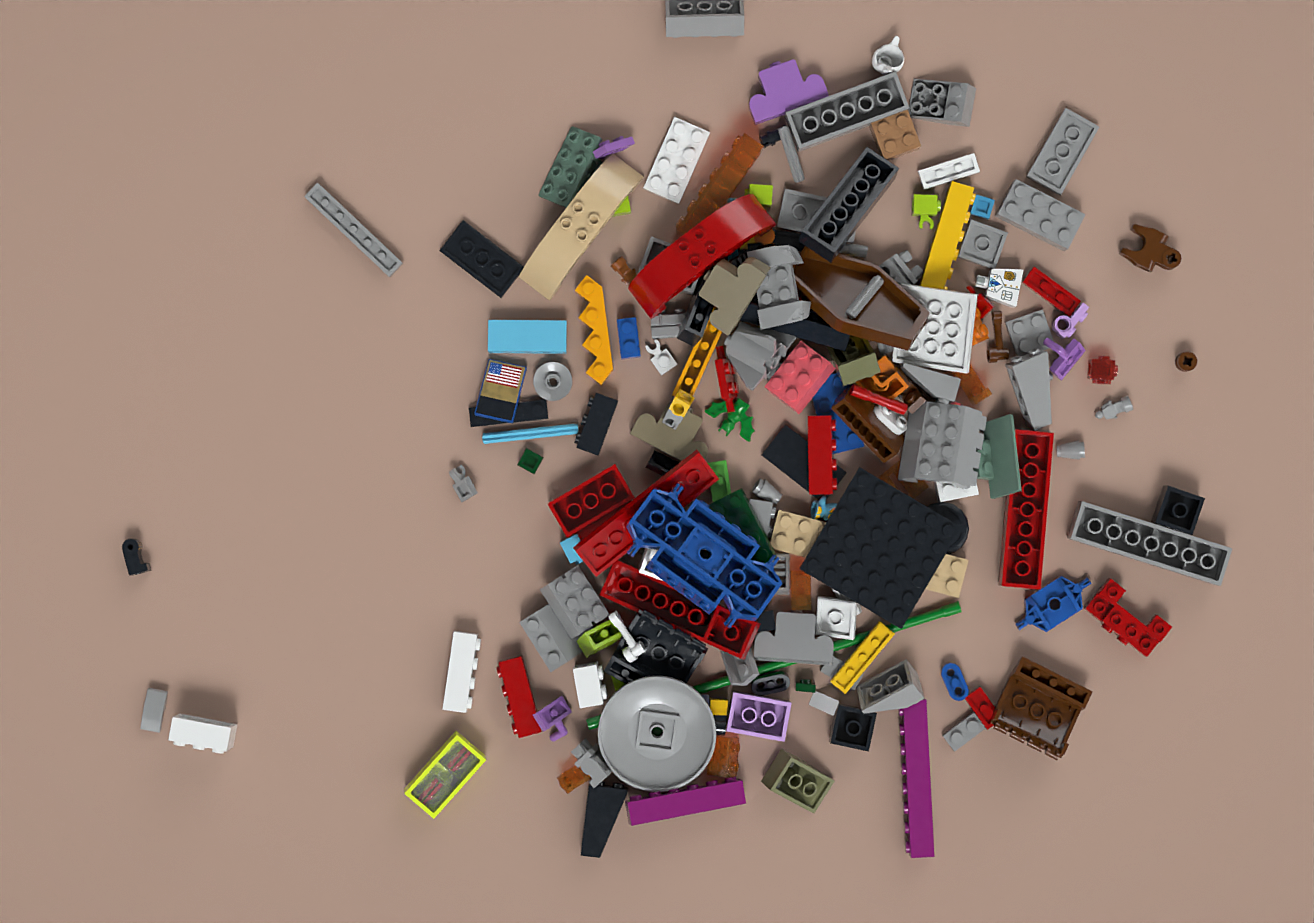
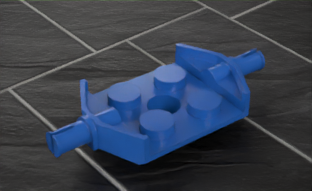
(1038, 609)

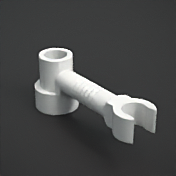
(634, 649)

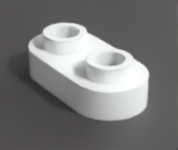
(891, 419)

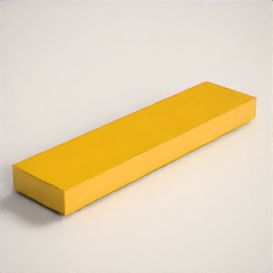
(862, 657)

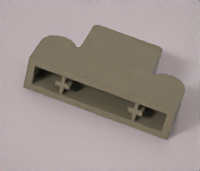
(732, 290)
(673, 442)

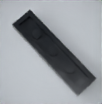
(525, 412)

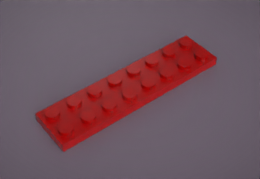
(613, 539)

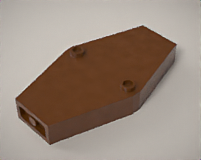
(888, 317)

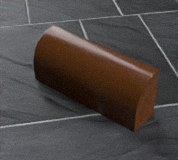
(861, 419)

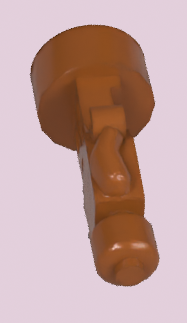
(622, 268)

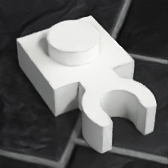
(663, 360)

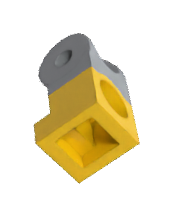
(678, 409)

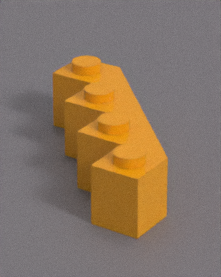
(595, 318)

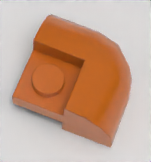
(888, 382)

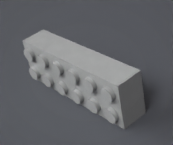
(846, 111)

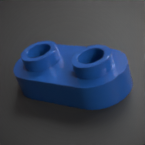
(954, 681)

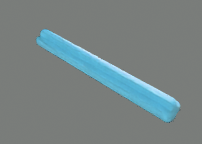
(531, 433)

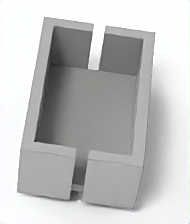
(574, 602)

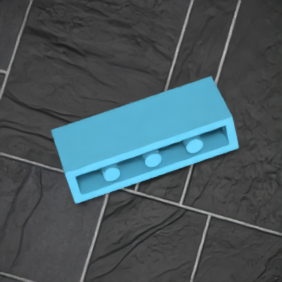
(527, 336)

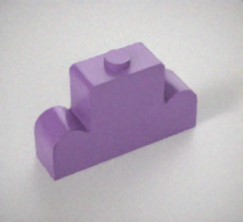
(784, 91)

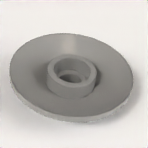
(547, 372)

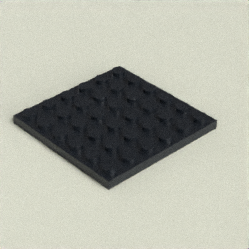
(880, 548)

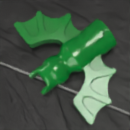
(734, 417)

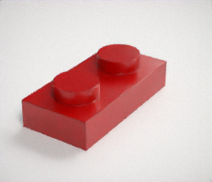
(981, 706)

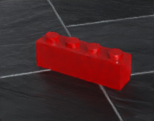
(821, 455)
(520, 696)

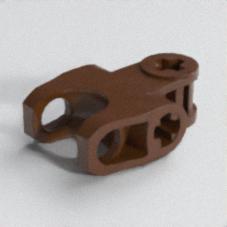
(1153, 250)

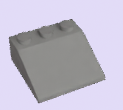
(551, 638)

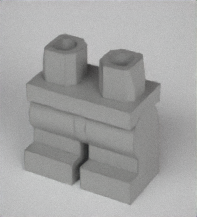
(897, 269)
(591, 762)

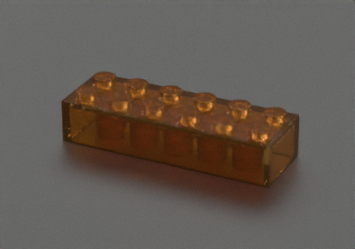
(723, 182)

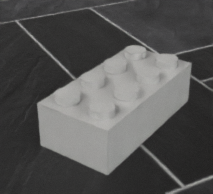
(1040, 215)

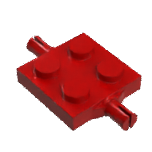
(727, 385)

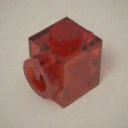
(1102, 370)

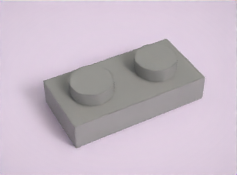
(963, 731)

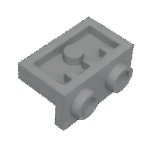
(740, 671)

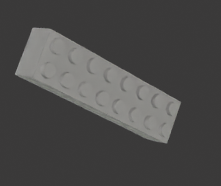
(1149, 543)

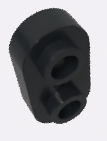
(770, 683)

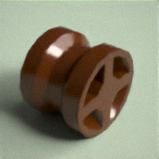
(1182, 363)

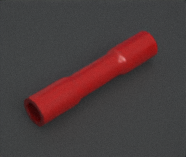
(889, 403)

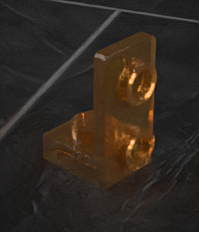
(972, 386)

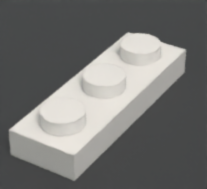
(948, 171)

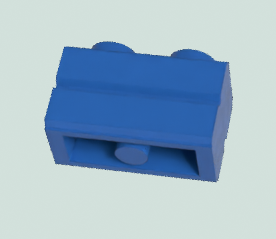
(628, 338)

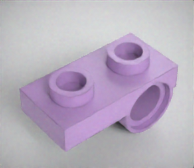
(1078, 315)

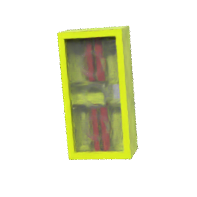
(444, 774)

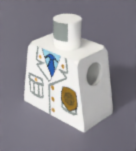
(1001, 285)

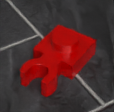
(982, 304)

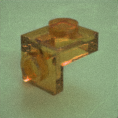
(572, 778)

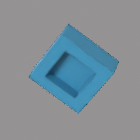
(982, 207)

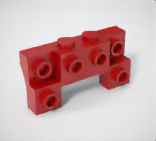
(1121, 622)

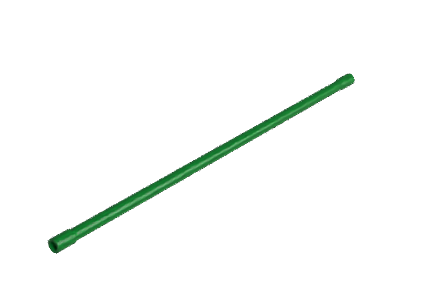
(944, 611)

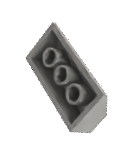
(704, 18)

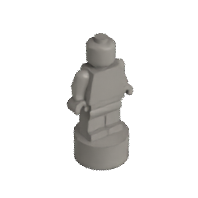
(1110, 410)

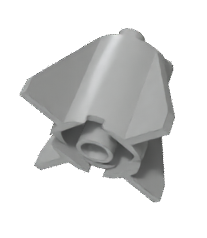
(756, 352)

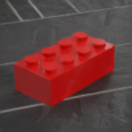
(591, 500)

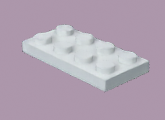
(676, 160)

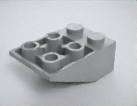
(942, 102)

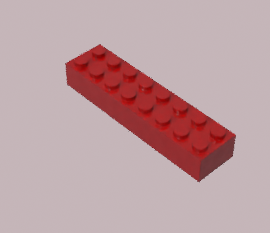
(1027, 513)

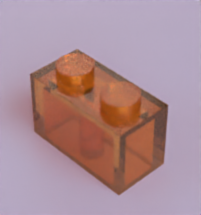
(800, 590)

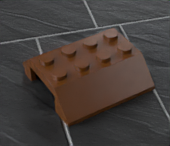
(1039, 708)

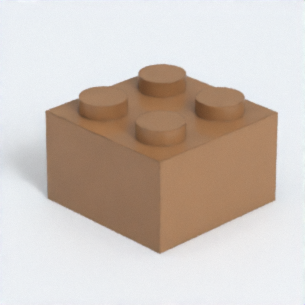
(895, 135)

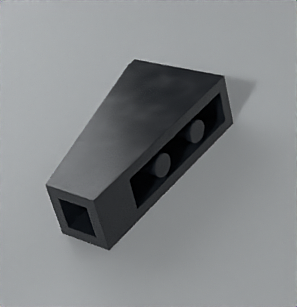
(601, 814)

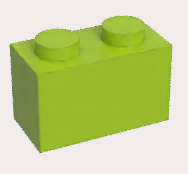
(599, 638)

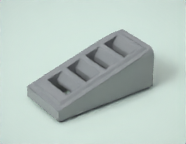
(786, 557)

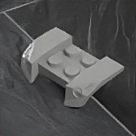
(778, 291)

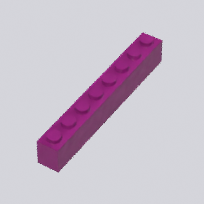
(917, 780)

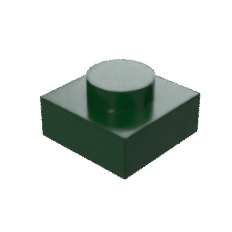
(530, 461)
(805, 685)

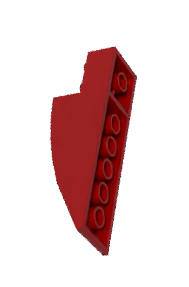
(643, 592)

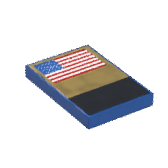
(500, 391)

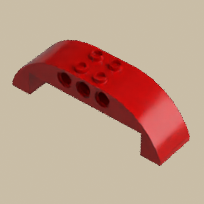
(698, 252)

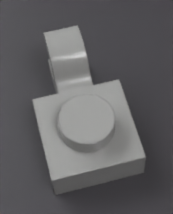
(464, 486)

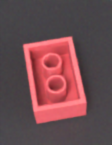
(799, 377)

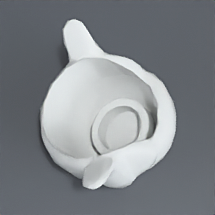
(888, 58)

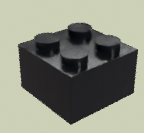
(1177, 510)
(852, 727)

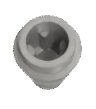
(1071, 450)
(766, 491)

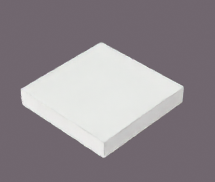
(836, 617)

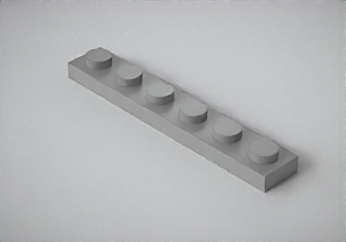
(353, 230)

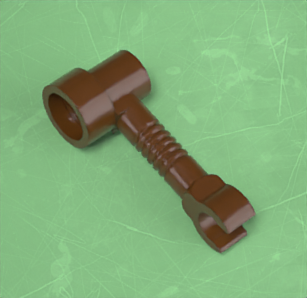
(998, 352)

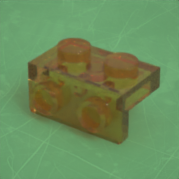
(725, 757)

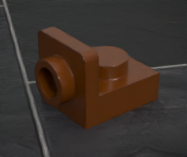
(912, 397)

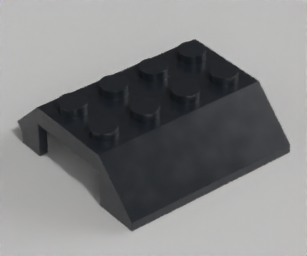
(666, 654)

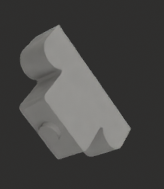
(794, 641)

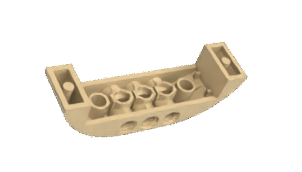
(579, 225)

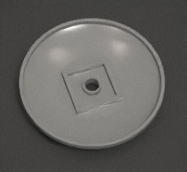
(653, 760)

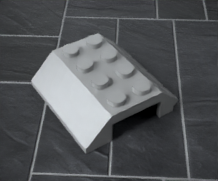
(943, 445)

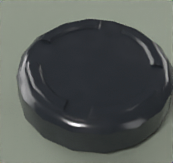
(957, 516)

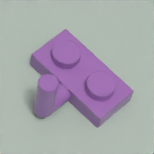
(607, 148)
(1067, 356)
(552, 715)

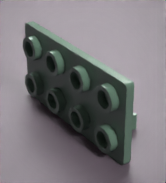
(571, 167)
(1000, 457)

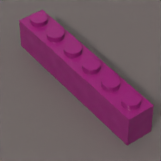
(685, 802)

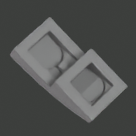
(153, 710)

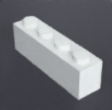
(460, 671)

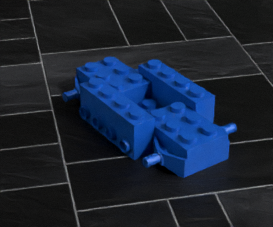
(725, 575)

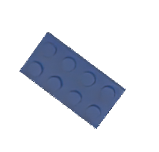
(823, 401)

